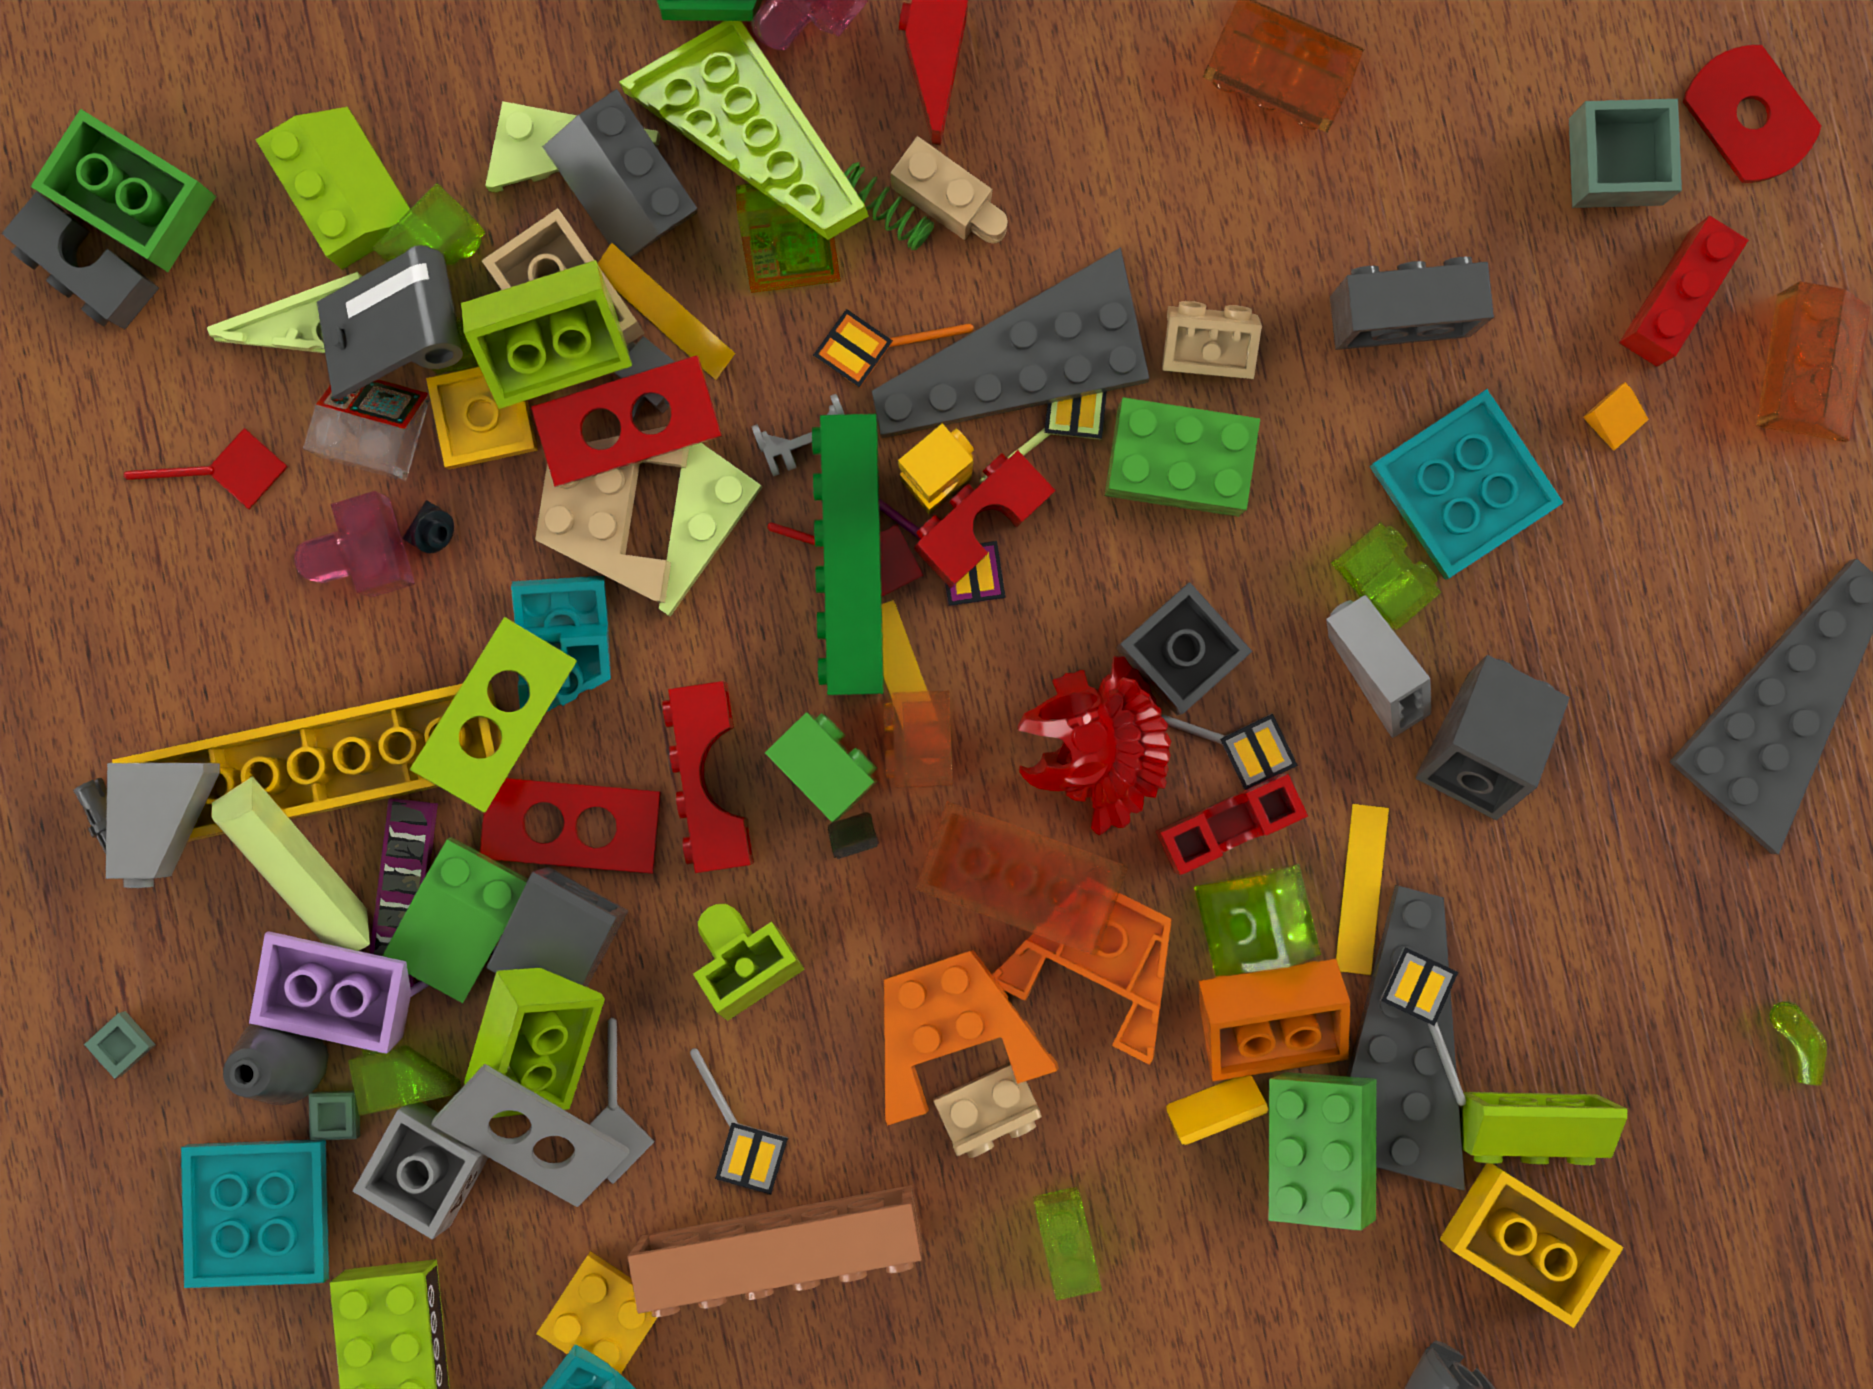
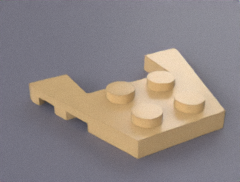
(593, 521)

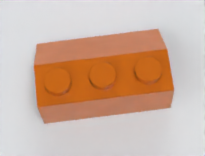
(1275, 1019)

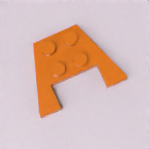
(1127, 962)
(943, 1012)

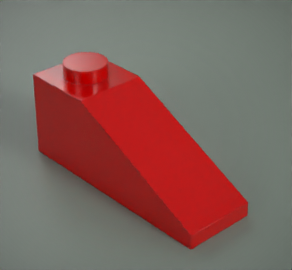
(933, 46)

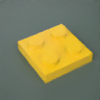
(472, 425)
(598, 1314)

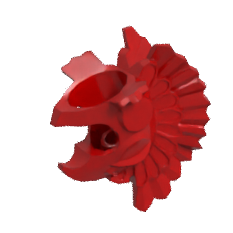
(1110, 746)

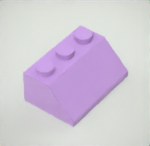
(331, 993)

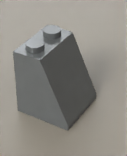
(1494, 738)
(558, 928)

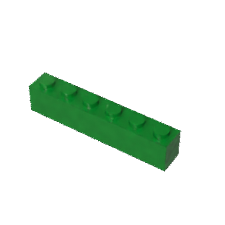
(850, 554)

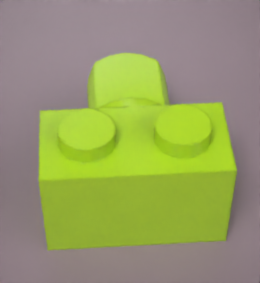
(744, 963)

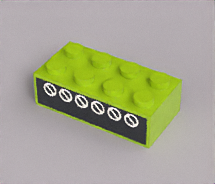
(390, 1327)

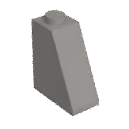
(1380, 665)
(152, 817)

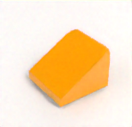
(1617, 416)

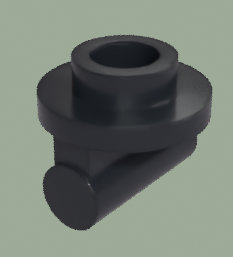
(430, 529)

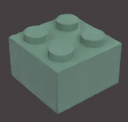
(1625, 153)

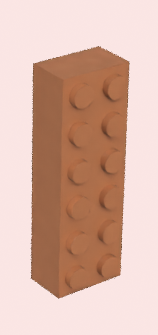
(776, 1251)

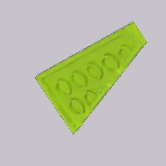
(740, 112)

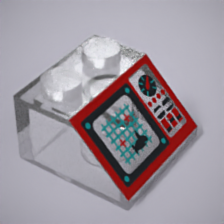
(369, 428)

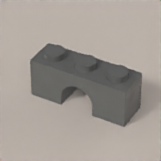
(51, 239)

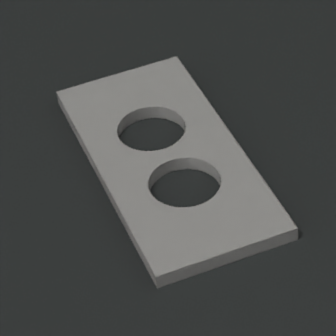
(491, 1092)

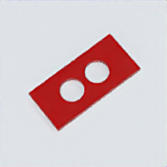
(690, 424)
(630, 849)

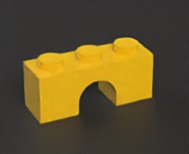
(937, 467)

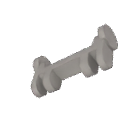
(775, 446)

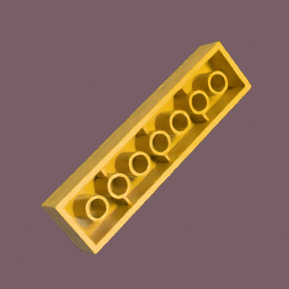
(331, 756)

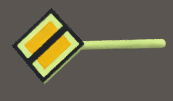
(1072, 417)

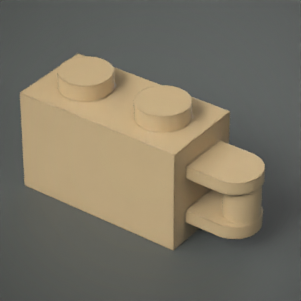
(948, 193)

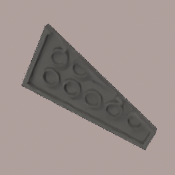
(1045, 351)
(1773, 726)
(1414, 1099)

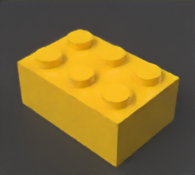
(1531, 1244)

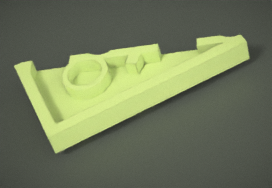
(519, 143)
(282, 324)
(707, 508)

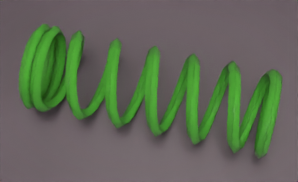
(918, 233)

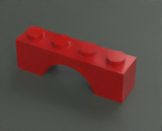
(699, 719)

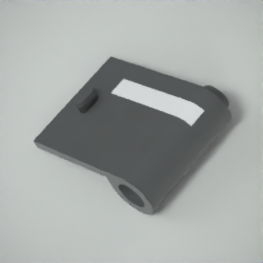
(389, 320)

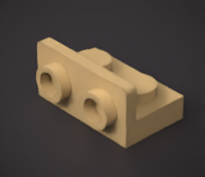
(1211, 340)
(987, 1110)

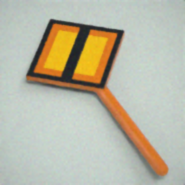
(856, 347)

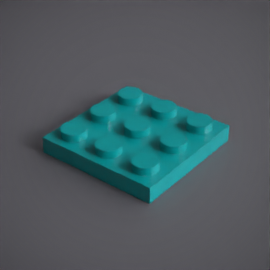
(1466, 484)
(254, 1213)

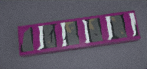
(402, 867)

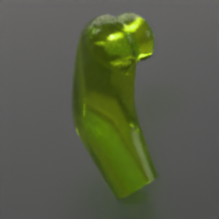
(1806, 1039)

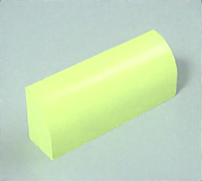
(292, 865)

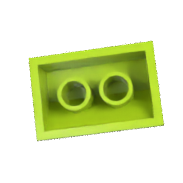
(335, 182)
(545, 334)
(537, 1032)
(1540, 1127)

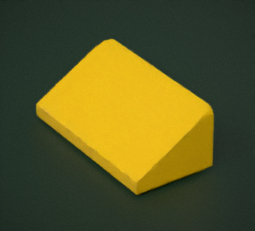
(1216, 1109)

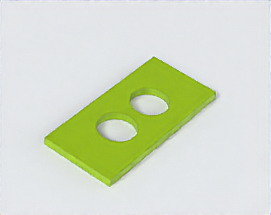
(479, 779)

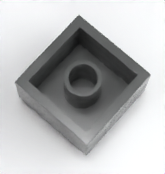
(1184, 649)

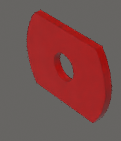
(1789, 125)

